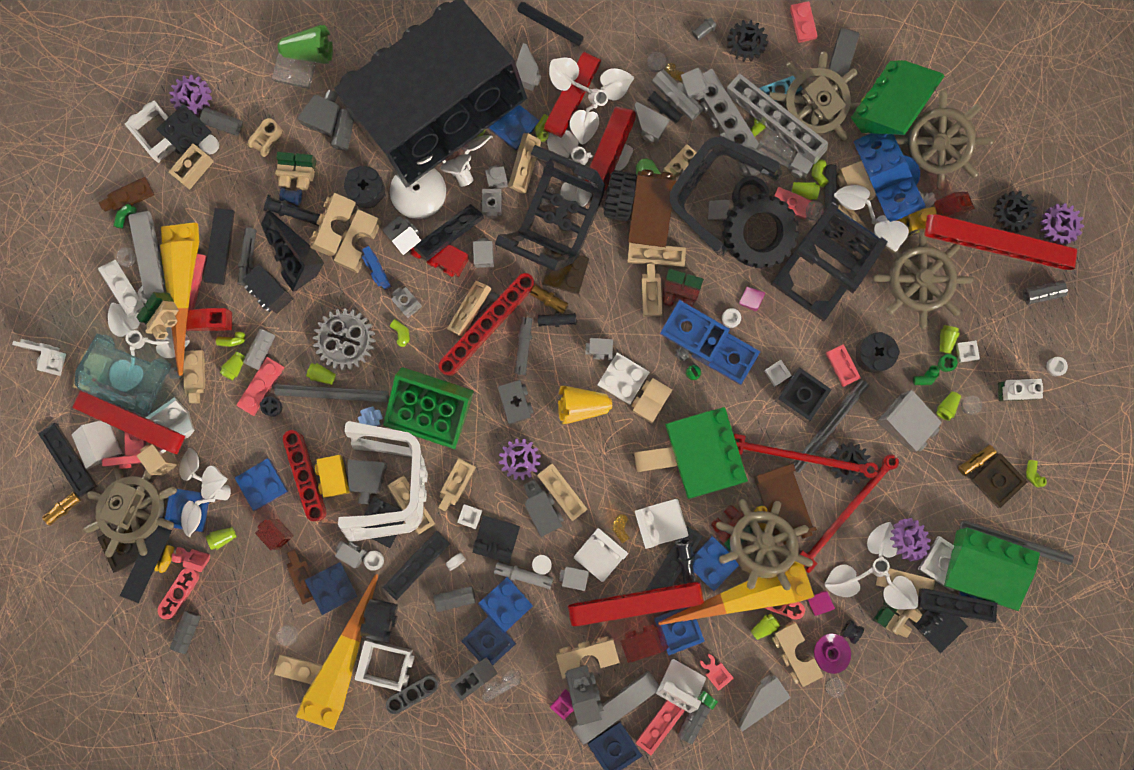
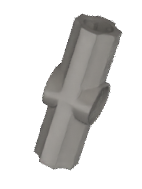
(677, 95)

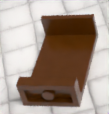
(651, 208)
(782, 487)

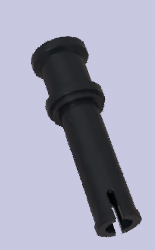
(284, 208)
(686, 559)

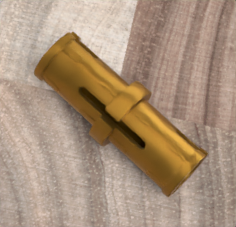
(549, 299)
(977, 460)
(61, 508)

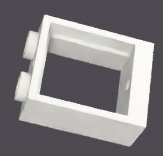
(137, 120)
(361, 674)

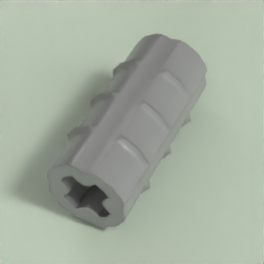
(259, 349)

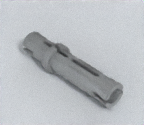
(523, 575)

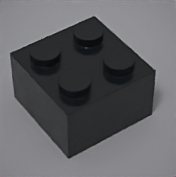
(269, 291)
(803, 395)

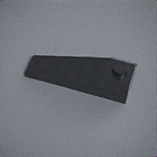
(296, 257)

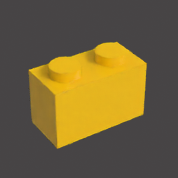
(332, 476)

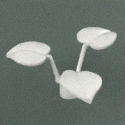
(615, 85)
(569, 146)
(460, 165)
(855, 197)
(125, 326)
(212, 489)
(898, 594)

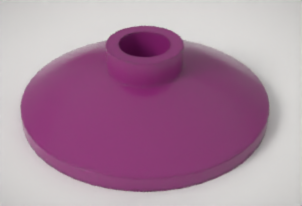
(840, 653)

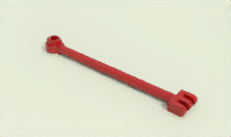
(804, 457)
(849, 510)

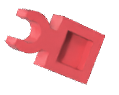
(193, 560)
(717, 673)

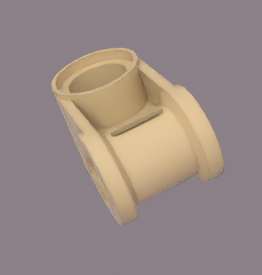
(263, 137)

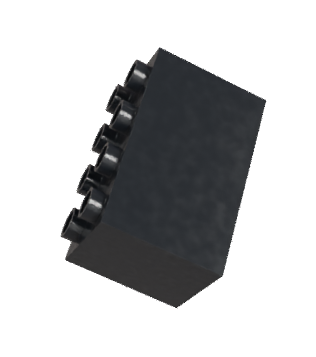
(432, 90)

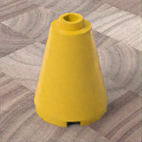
(581, 404)

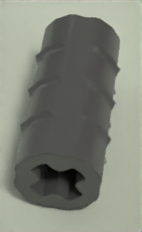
(221, 121)
(342, 130)
(1045, 292)
(454, 598)
(185, 632)
(693, 724)

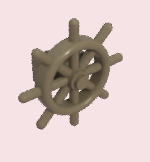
(820, 97)
(945, 139)
(920, 279)
(123, 506)
(762, 545)

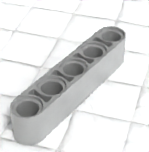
(147, 253)
(618, 706)

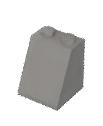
(910, 421)

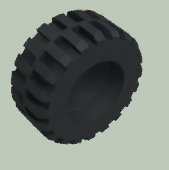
(784, 237)

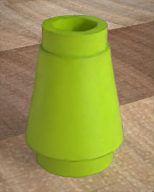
(808, 190)
(948, 338)
(232, 366)
(320, 374)
(949, 406)
(220, 537)
(765, 626)

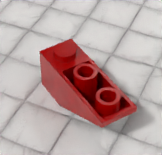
(449, 259)
(209, 319)

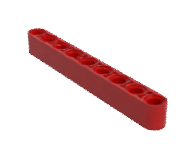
(1000, 242)

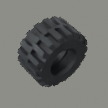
(620, 195)

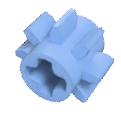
(370, 416)

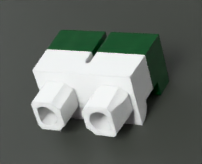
(1020, 390)

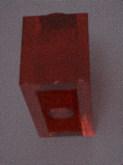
(954, 204)
(273, 533)
(644, 643)

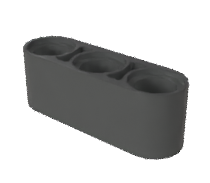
(843, 51)
(404, 698)

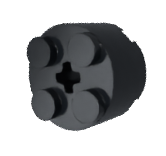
(373, 192)
(887, 354)
(379, 619)

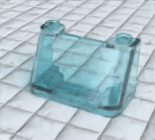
(120, 376)

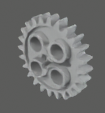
(338, 355)

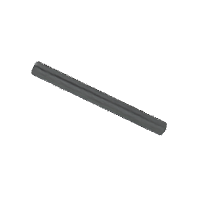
(331, 393)
(832, 422)
(1044, 551)

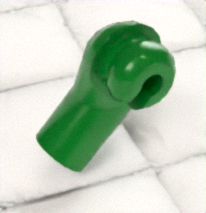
(122, 214)
(928, 378)

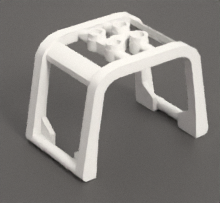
(413, 514)

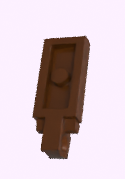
(128, 194)
(299, 571)

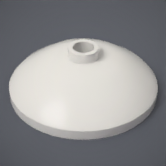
(419, 203)

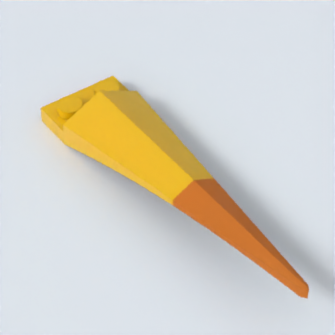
(178, 259)
(766, 593)
(329, 689)

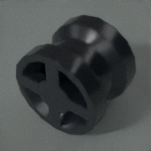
(268, 404)
(852, 631)

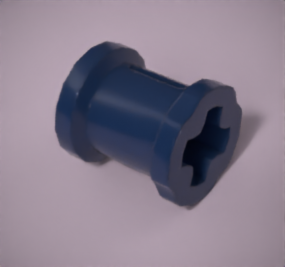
(291, 196)

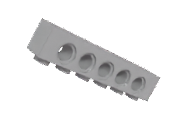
(731, 115)
(777, 118)

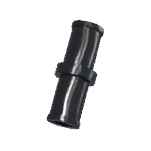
(665, 107)
(557, 319)

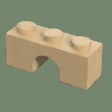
(336, 209)
(361, 226)
(603, 650)
(804, 670)

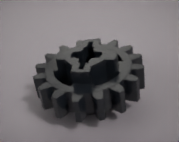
(747, 32)
(1017, 204)
(850, 455)

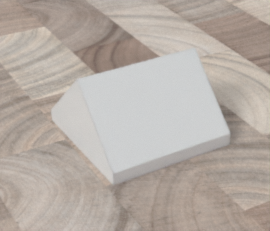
(95, 443)

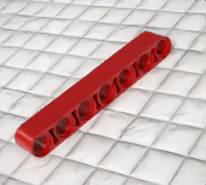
(489, 315)
(129, 422)
(635, 604)

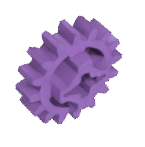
(198, 97)
(1070, 221)
(512, 470)
(910, 539)

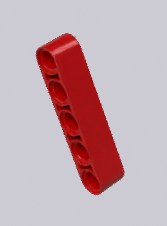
(570, 99)
(613, 142)
(297, 469)

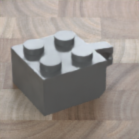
(541, 509)
(584, 695)

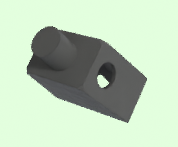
(321, 113)
(365, 478)

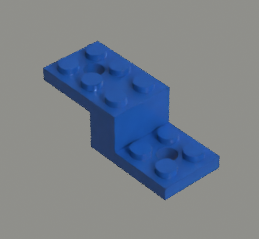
(889, 175)
(709, 342)

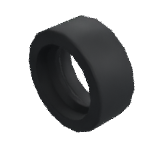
(749, 180)

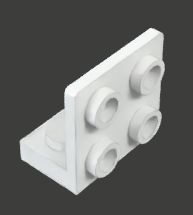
(49, 361)
(173, 416)
(661, 523)
(600, 555)
(681, 686)

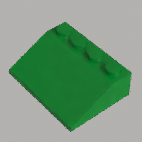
(896, 98)
(428, 407)
(706, 452)
(991, 568)

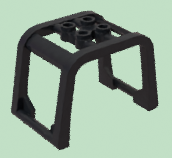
(698, 167)
(595, 186)
(850, 234)

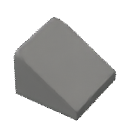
(718, 210)

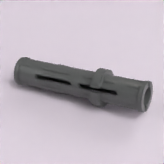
(245, 265)
(523, 345)

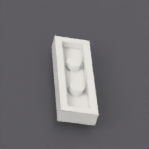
(121, 288)

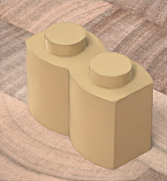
(652, 400)

